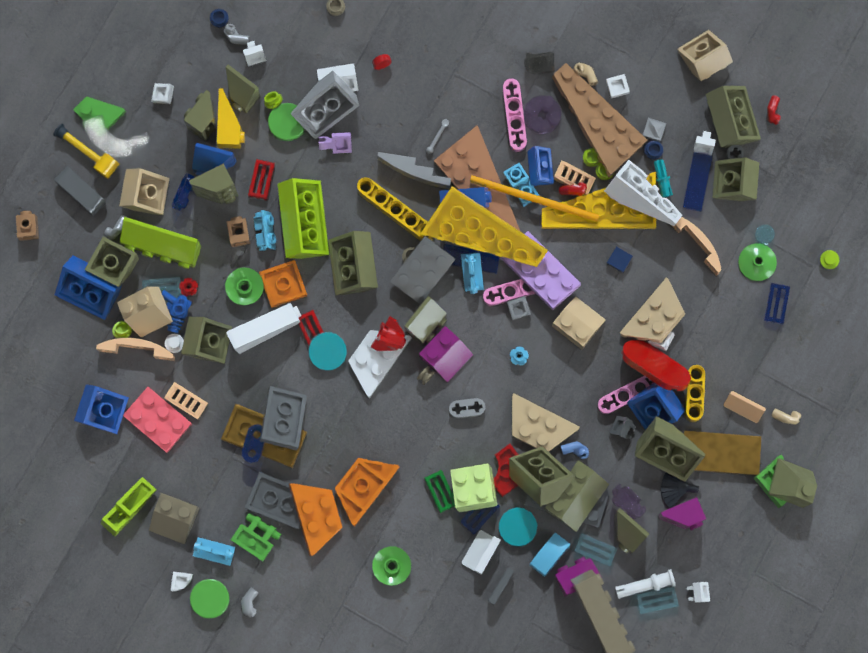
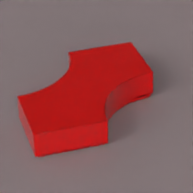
(502, 481)

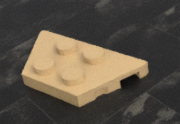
(656, 316)
(538, 426)

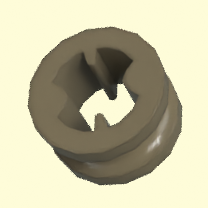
(425, 375)

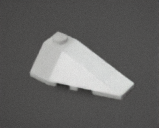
(634, 191)

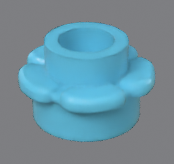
(524, 356)

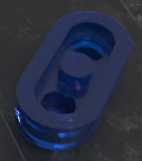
(180, 200)
(252, 443)

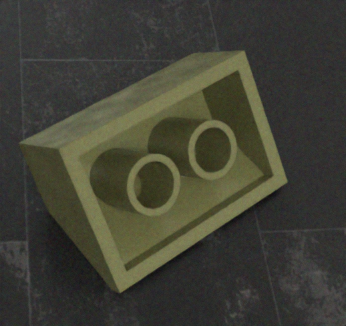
(732, 116)
(215, 186)
(352, 263)
(540, 475)
(578, 497)

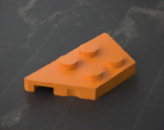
(363, 485)
(316, 515)

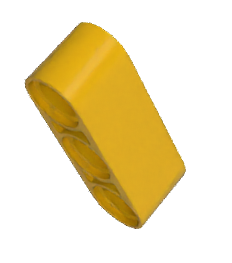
(697, 403)

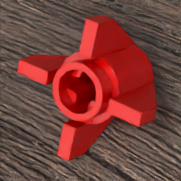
(389, 336)

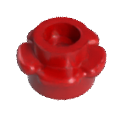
(193, 287)

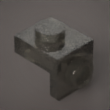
(539, 63)

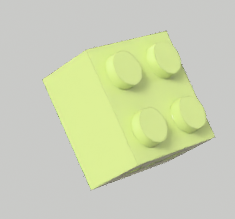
(473, 487)

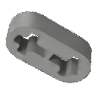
(467, 403)

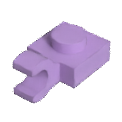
(339, 143)

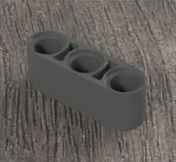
(80, 190)

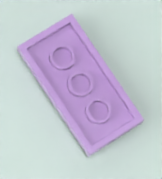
(548, 280)

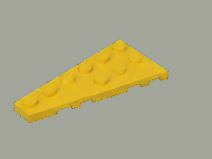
(611, 213)
(475, 227)

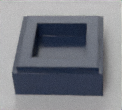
(619, 259)

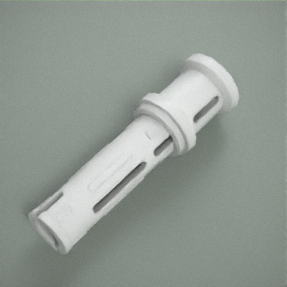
(655, 582)

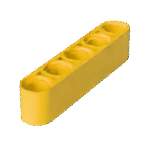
(388, 204)

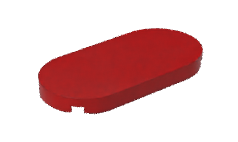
(655, 365)

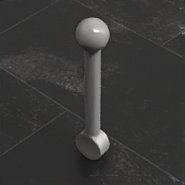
(445, 123)

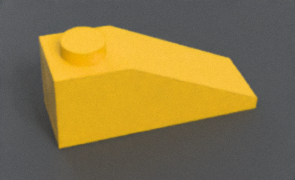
(228, 128)

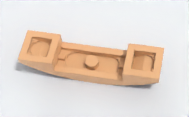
(712, 260)
(113, 345)

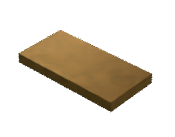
(236, 431)
(727, 452)

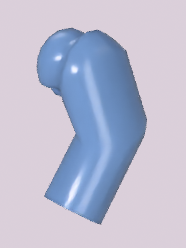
(577, 448)

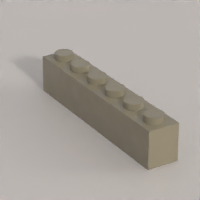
(601, 613)

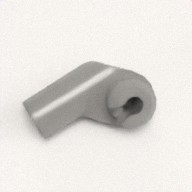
(234, 37)
(113, 233)
(246, 603)

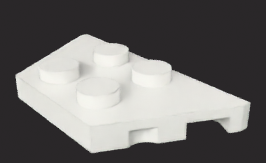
(373, 365)

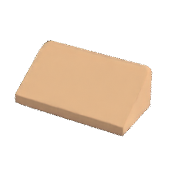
(744, 407)

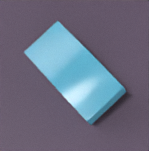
(520, 180)
(549, 554)

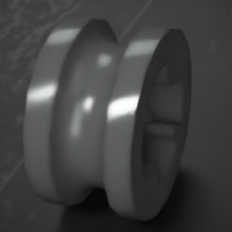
(735, 147)

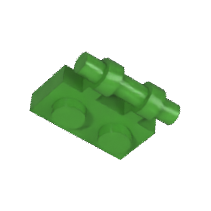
(253, 542)

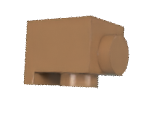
(29, 232)
(241, 239)

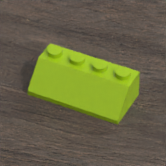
(303, 218)
(160, 243)

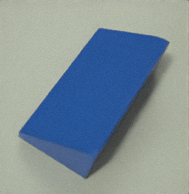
(540, 166)

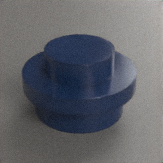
(219, 18)
(653, 150)

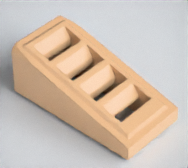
(564, 180)
(171, 392)

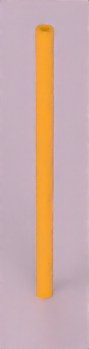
(534, 198)

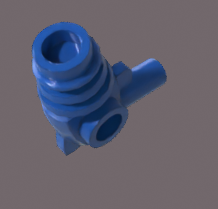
(178, 309)

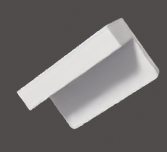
(345, 72)
(480, 552)

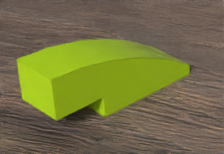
(128, 506)

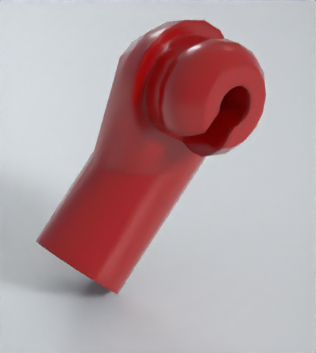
(771, 110)
(579, 189)

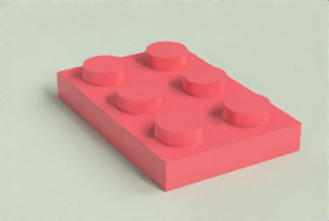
(157, 419)

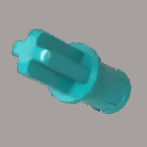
(663, 179)

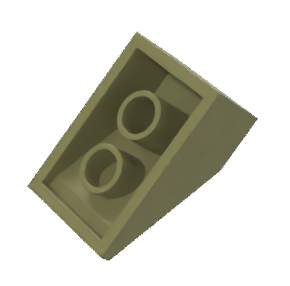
(668, 449)

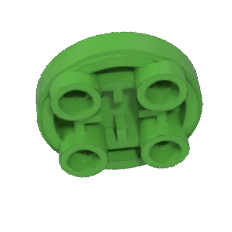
(283, 124)
(209, 598)

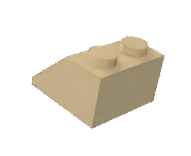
(705, 55)
(144, 191)
(145, 311)
(578, 322)

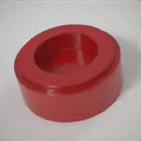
(381, 61)

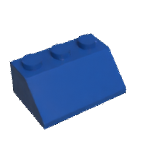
(86, 289)

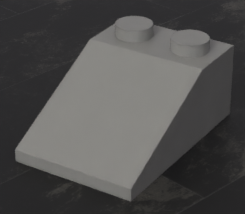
(325, 105)

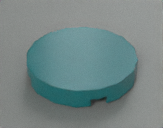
(327, 351)
(517, 527)

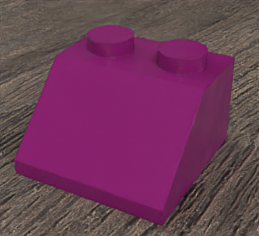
(445, 354)
(685, 515)
(566, 574)

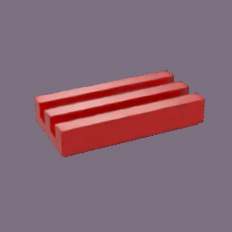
(258, 195)
(309, 325)

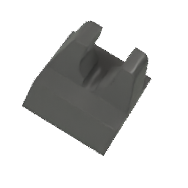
(621, 427)

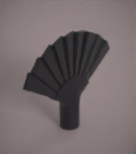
(674, 488)

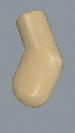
(587, 72)
(785, 418)

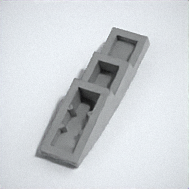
(407, 166)

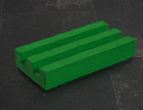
(447, 506)

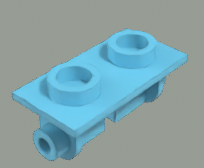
(267, 239)
(472, 272)
(213, 551)

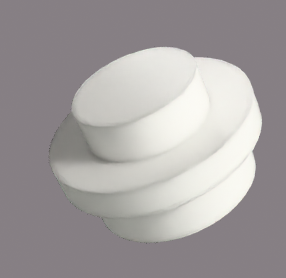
(174, 343)

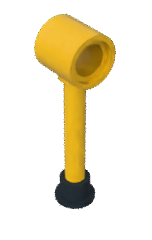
(104, 164)

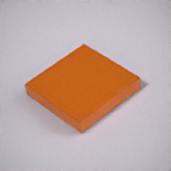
(283, 284)

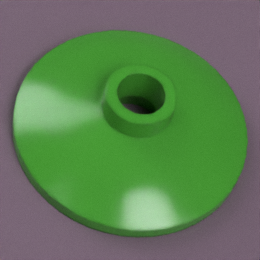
(750, 268)
(242, 277)
(384, 558)

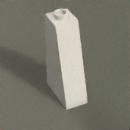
(263, 327)

